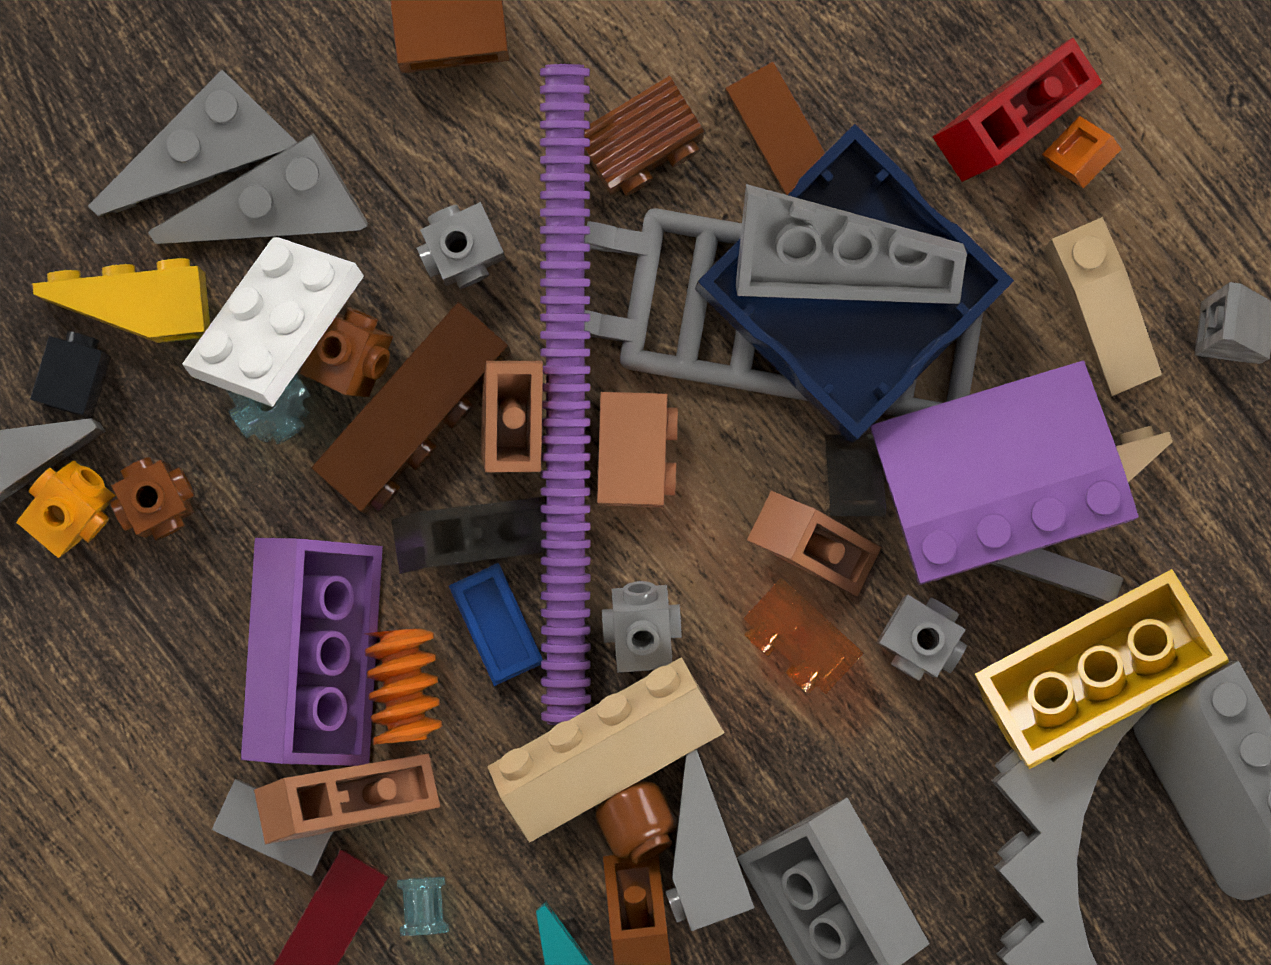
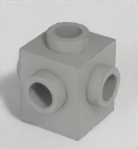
(452, 226)
(641, 626)
(902, 632)

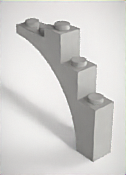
(1045, 863)

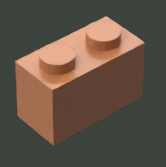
(634, 449)

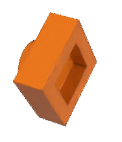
(1081, 151)

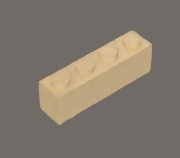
(604, 749)

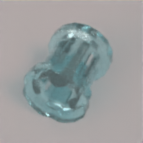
(422, 906)

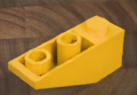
(151, 304)

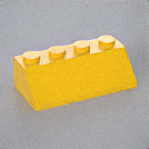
(1099, 669)

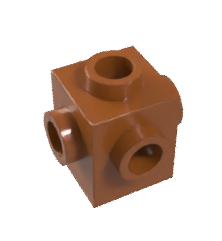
(349, 354)
(172, 502)

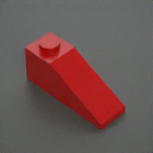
(1017, 111)

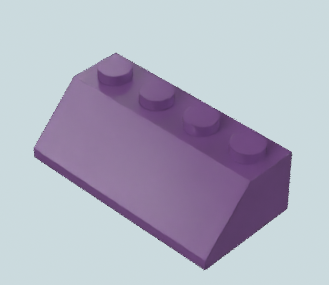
(308, 652)

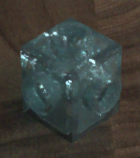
(278, 423)

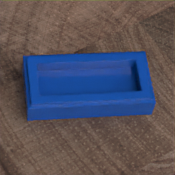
(496, 624)

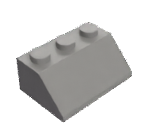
(833, 893)

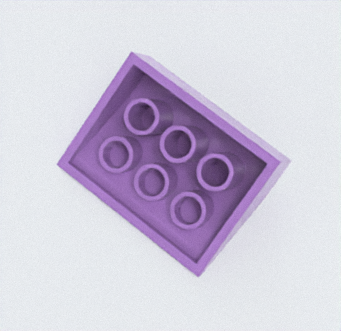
(1003, 472)

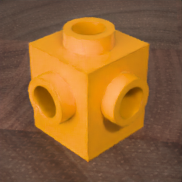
(66, 507)

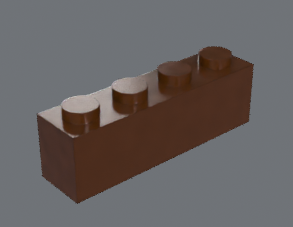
(411, 410)

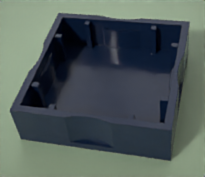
(857, 353)

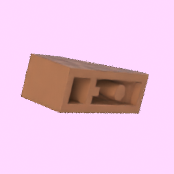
(345, 798)

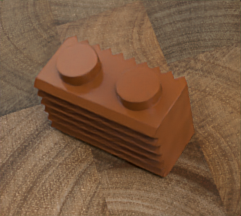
(642, 136)

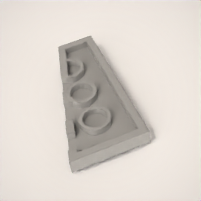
(829, 253)

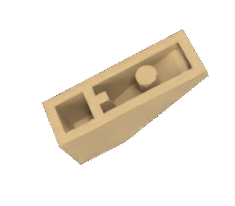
(1104, 305)

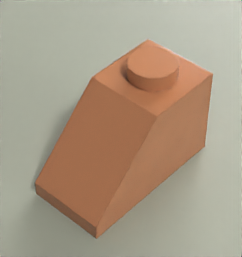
(512, 416)
(814, 543)

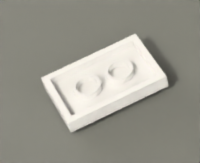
(273, 320)

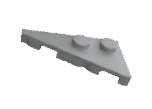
(210, 136)
(280, 197)

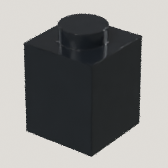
(71, 374)

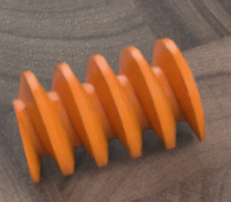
(402, 685)

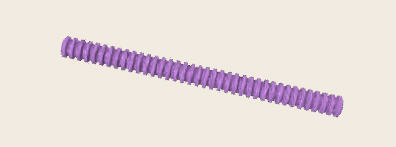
(565, 392)

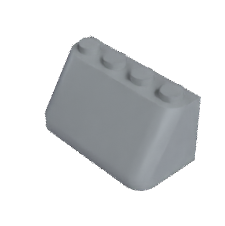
(1216, 767)

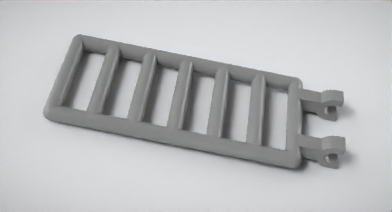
(685, 364)

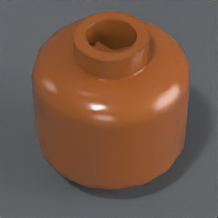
(637, 822)

